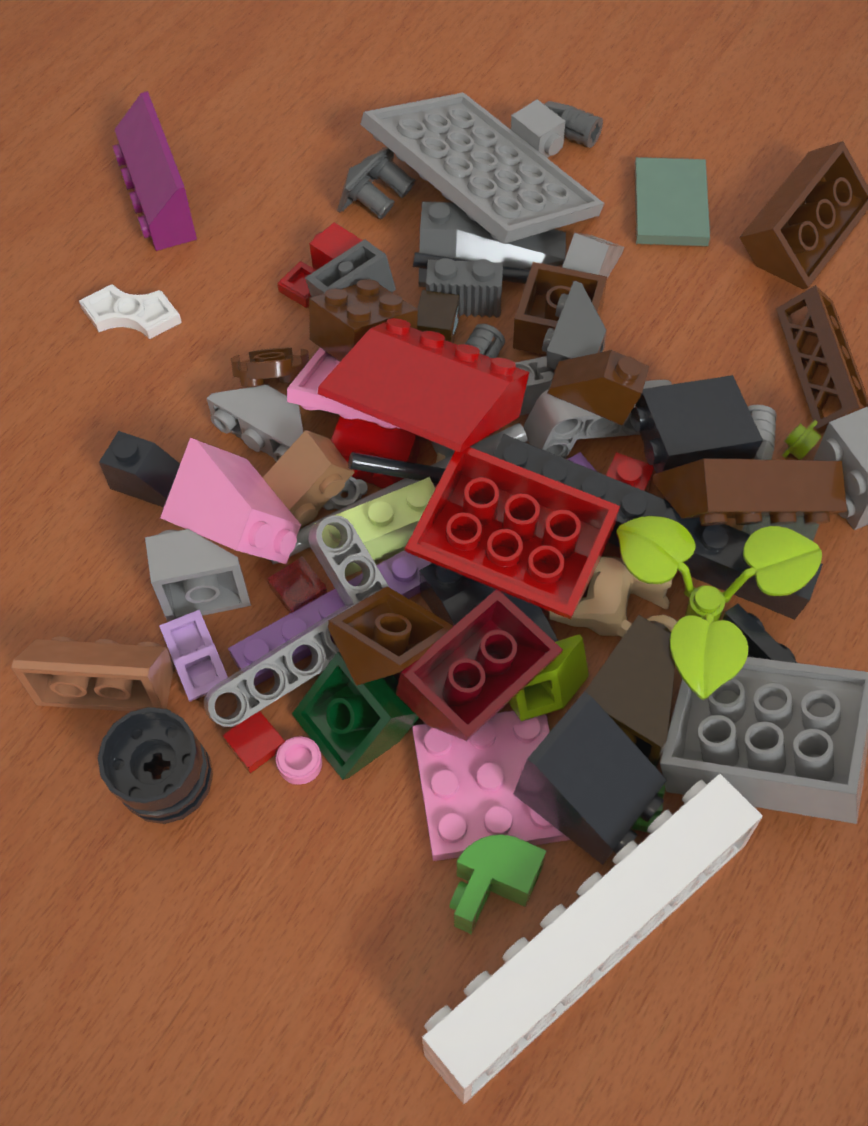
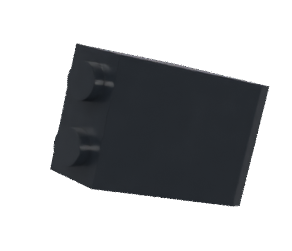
(695, 423)
(591, 781)

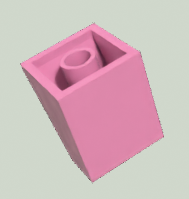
(230, 504)

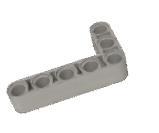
(315, 637)

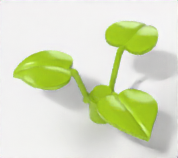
(701, 644)

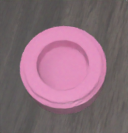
(299, 760)

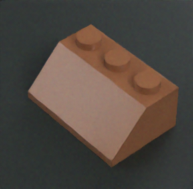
(95, 674)

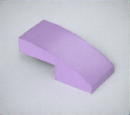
(193, 654)

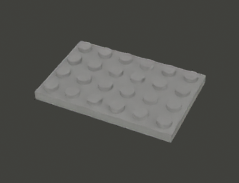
(482, 166)

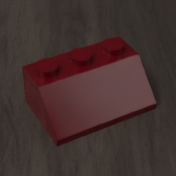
(476, 667)

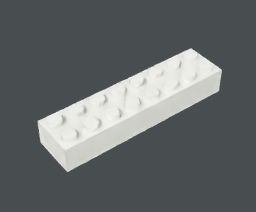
(588, 937)

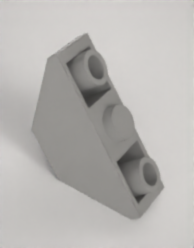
(257, 417)

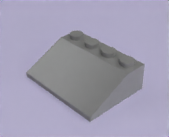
(778, 735)

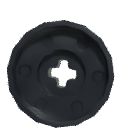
(139, 749)

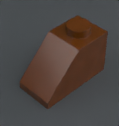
(600, 383)

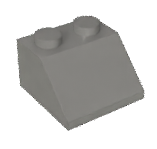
(194, 575)

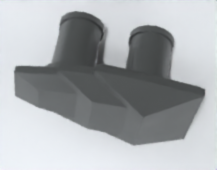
(360, 187)

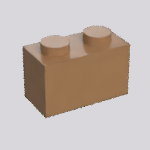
(308, 475)

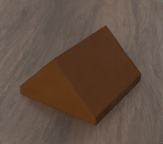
(384, 634)

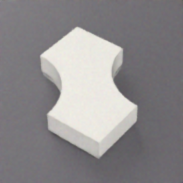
(146, 313)

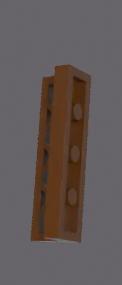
(834, 347)

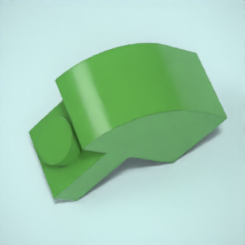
(497, 866)

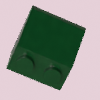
(351, 720)

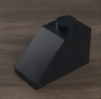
(139, 468)

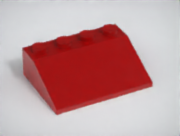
(427, 385)
(514, 530)

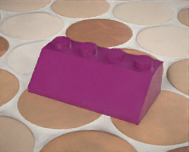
(154, 176)

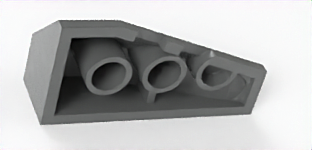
(452, 234)

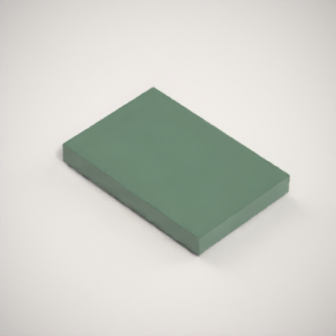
(671, 201)

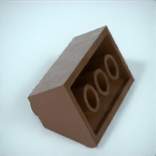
(808, 216)
(755, 490)

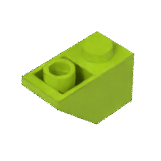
(555, 684)

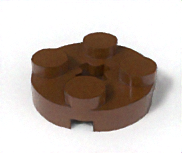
(269, 364)

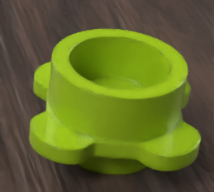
(801, 440)

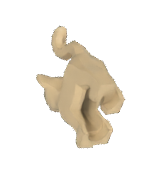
(608, 596)

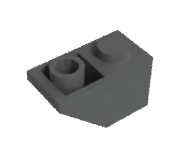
(577, 330)

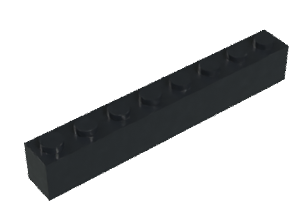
(718, 548)

